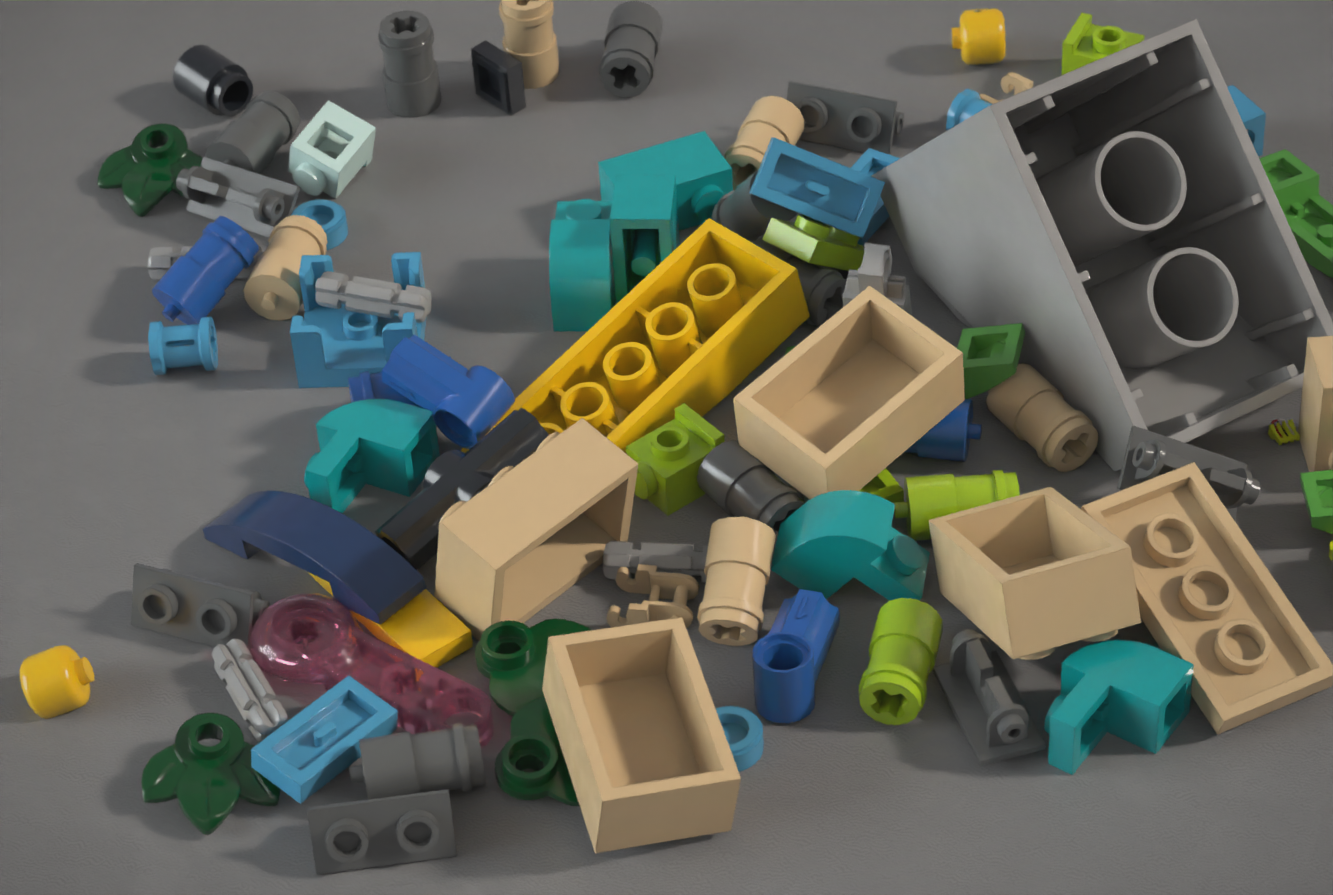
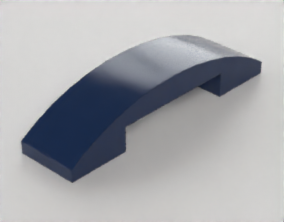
(359, 565)

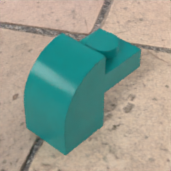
(580, 265)
(373, 445)
(845, 538)
(1119, 691)

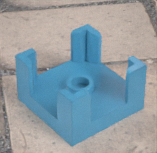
(341, 343)

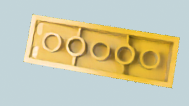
(673, 340)

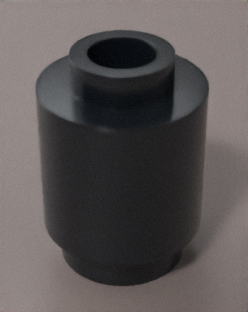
(212, 81)

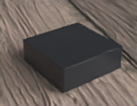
(498, 77)

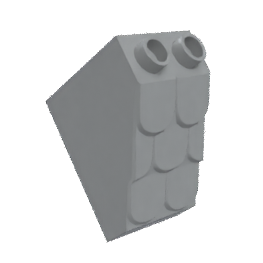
(1123, 237)

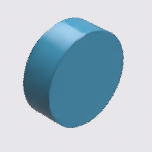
(329, 216)
(743, 735)

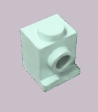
(330, 151)

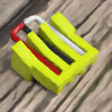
(1284, 432)

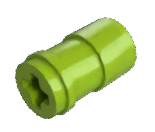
(944, 494)
(900, 660)

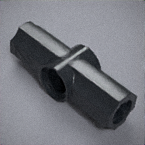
(458, 478)

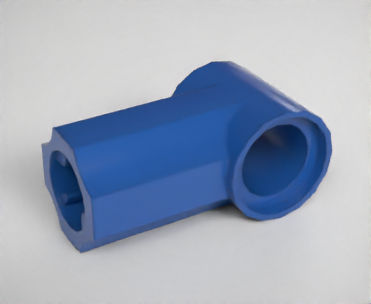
(461, 400)
(793, 656)

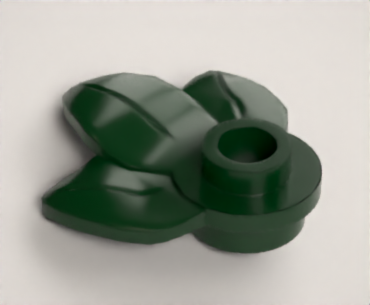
(148, 171)
(516, 659)
(538, 748)
(207, 777)

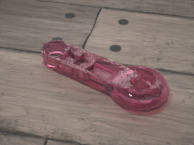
(346, 650)

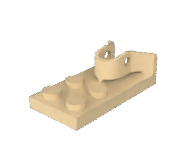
(1213, 599)

